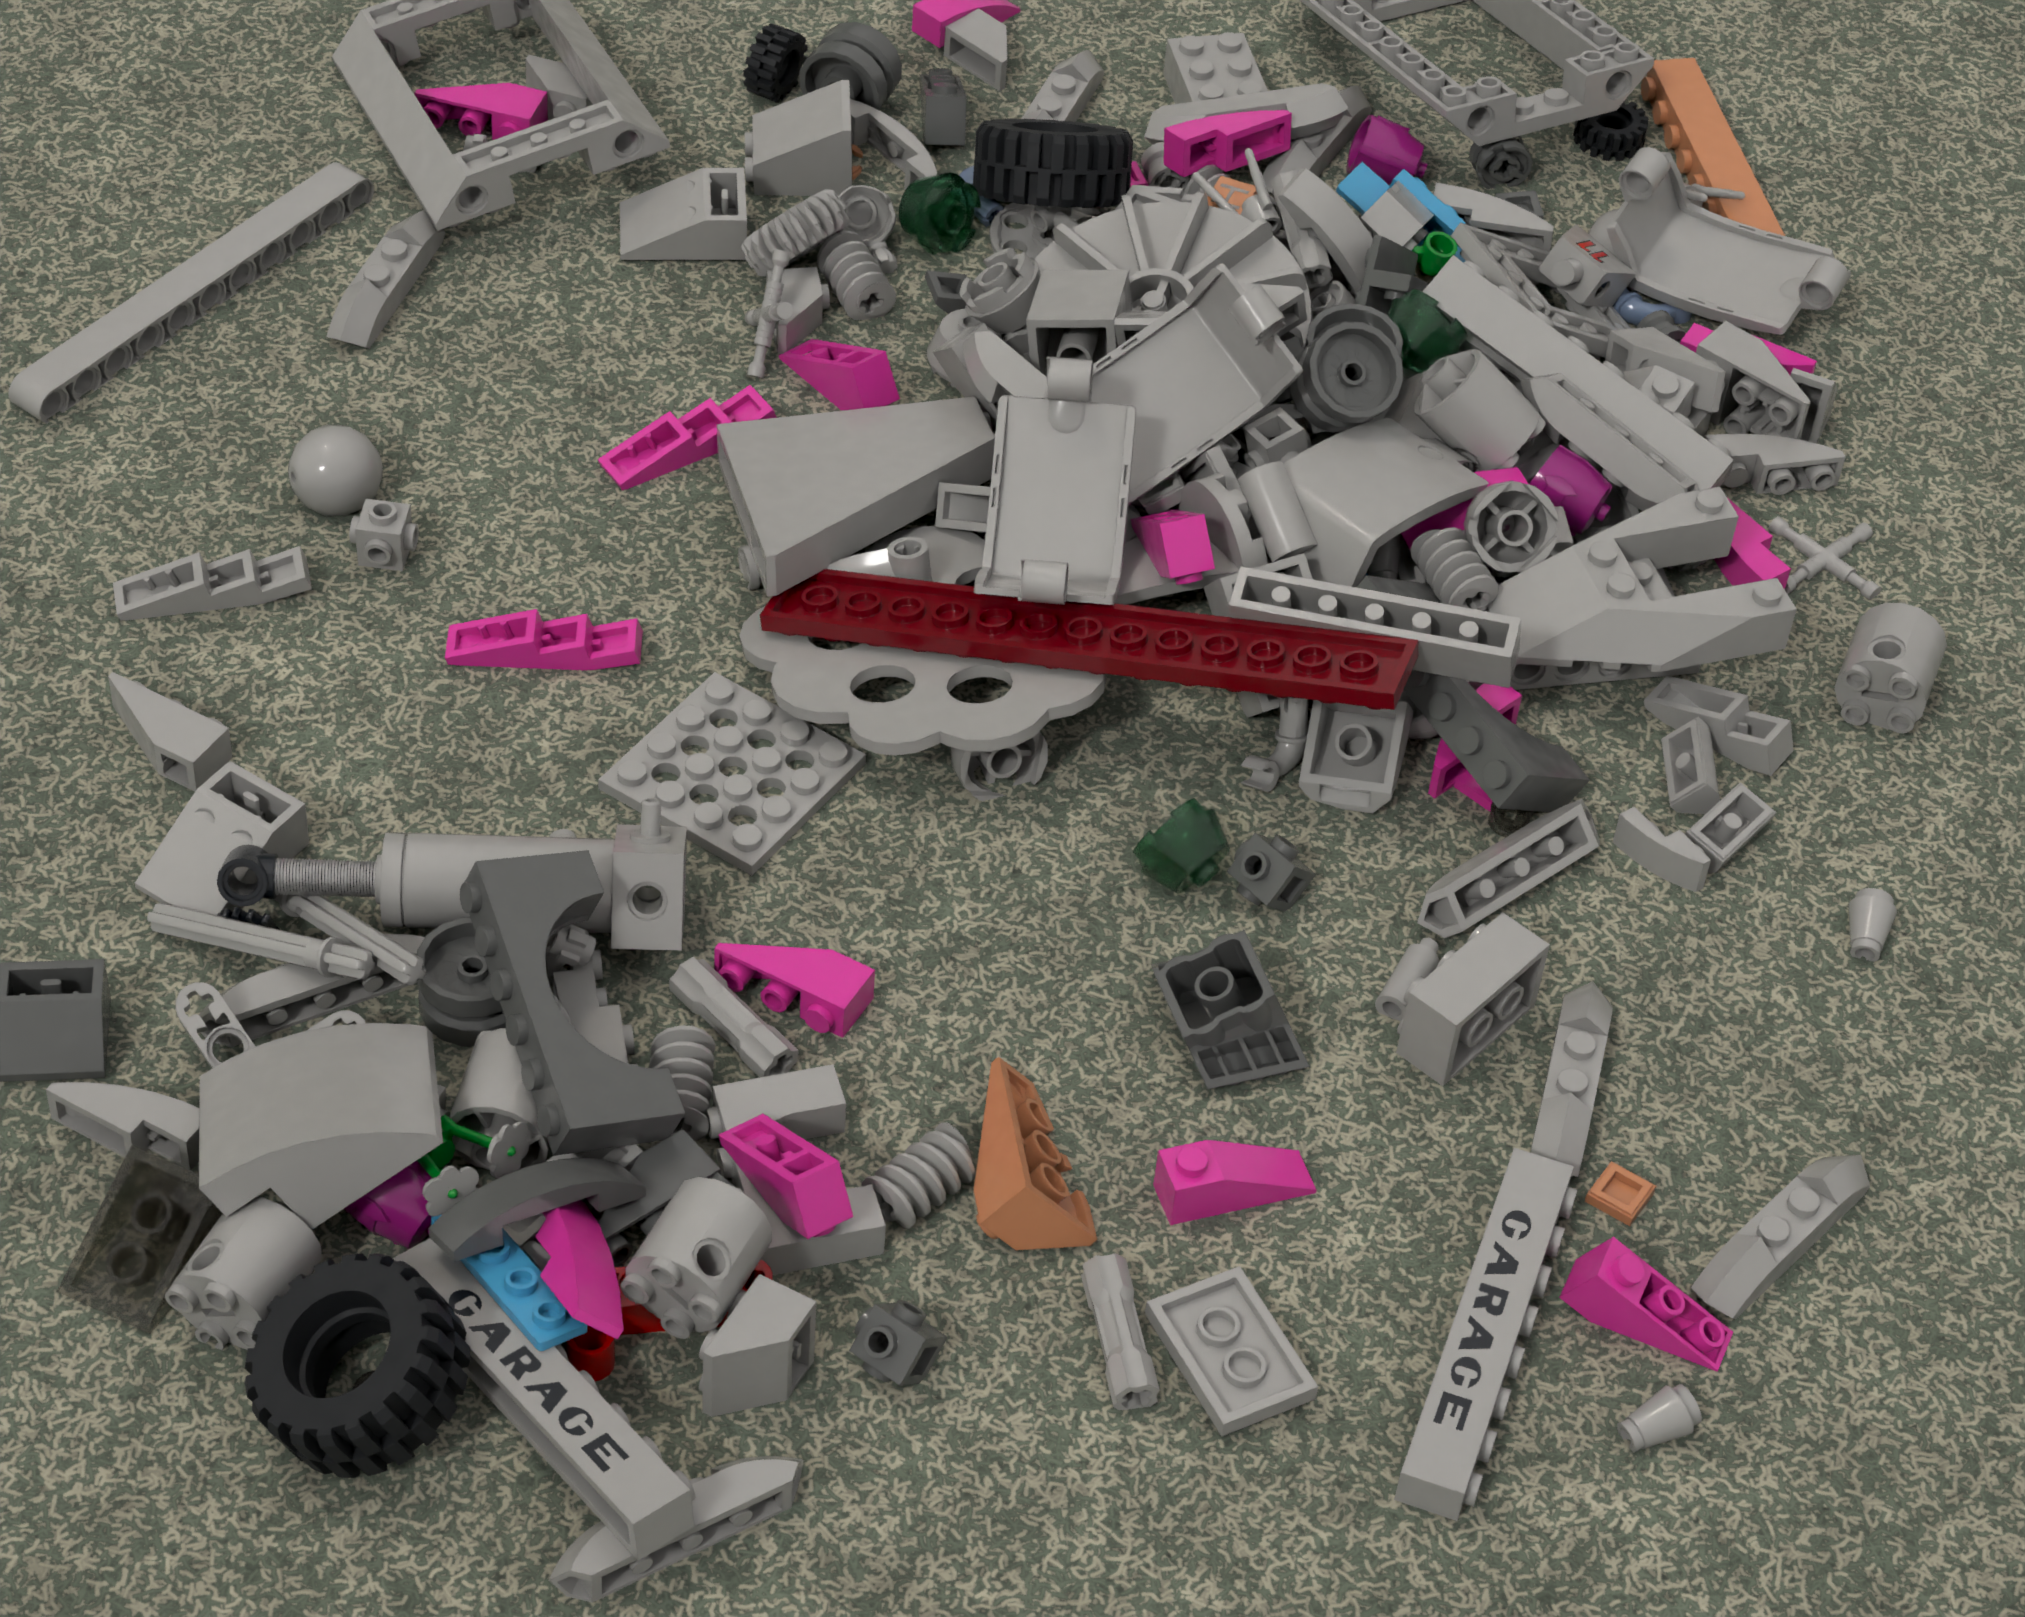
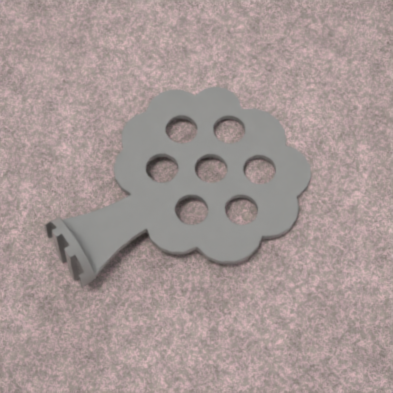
(820, 682)

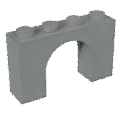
(811, 1107)

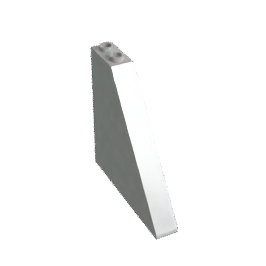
(845, 478)

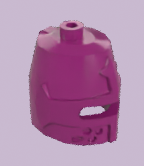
(1386, 149)
(1576, 486)
(396, 1207)

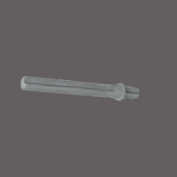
(356, 933)
(327, 956)

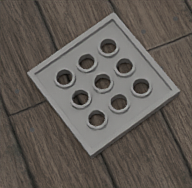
(709, 822)

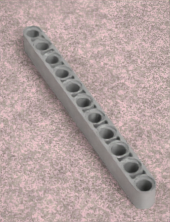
(188, 291)

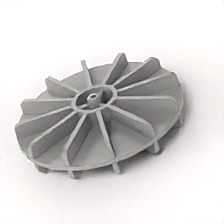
(1170, 252)

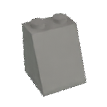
(802, 144)
(1076, 314)

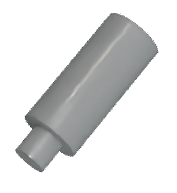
(1416, 962)

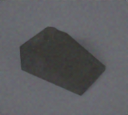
(140, 1240)

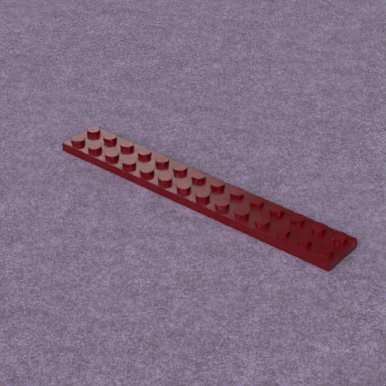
(1098, 638)

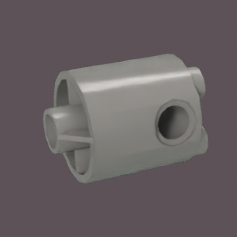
(1477, 410)
(1890, 667)
(493, 1097)
(698, 1256)
(242, 1270)

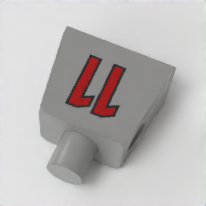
(1582, 265)

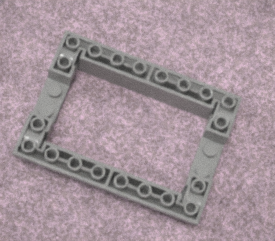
(1595, 59)
(478, 179)

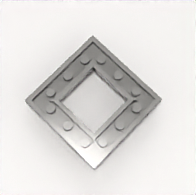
(1517, 266)

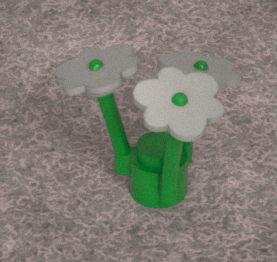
(453, 1185)

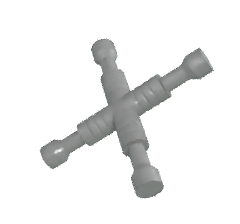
(770, 312)
(1826, 558)

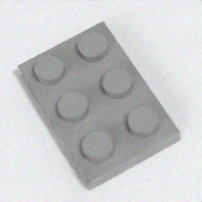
(1231, 1351)

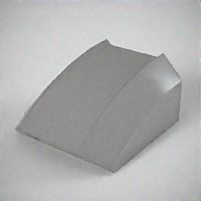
(1354, 754)

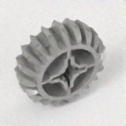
(797, 230)

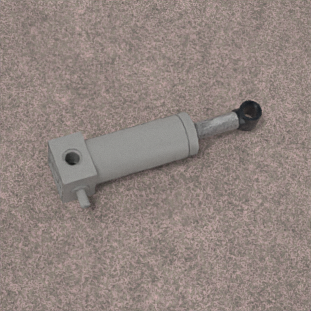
(422, 877)

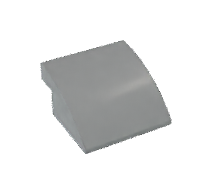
(318, 1117)

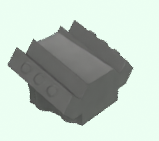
(1229, 1013)

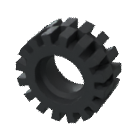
(775, 62)
(1625, 139)

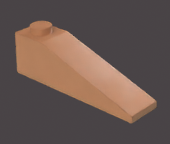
(1019, 1170)

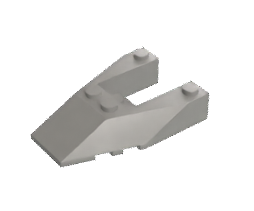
(1613, 608)

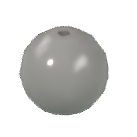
(335, 470)

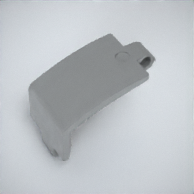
(1712, 261)
(1196, 375)
(1370, 488)
(1058, 493)

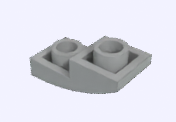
(1668, 857)

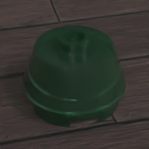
(939, 212)
(1424, 330)
(1184, 848)

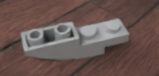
(1780, 463)
(590, 1010)

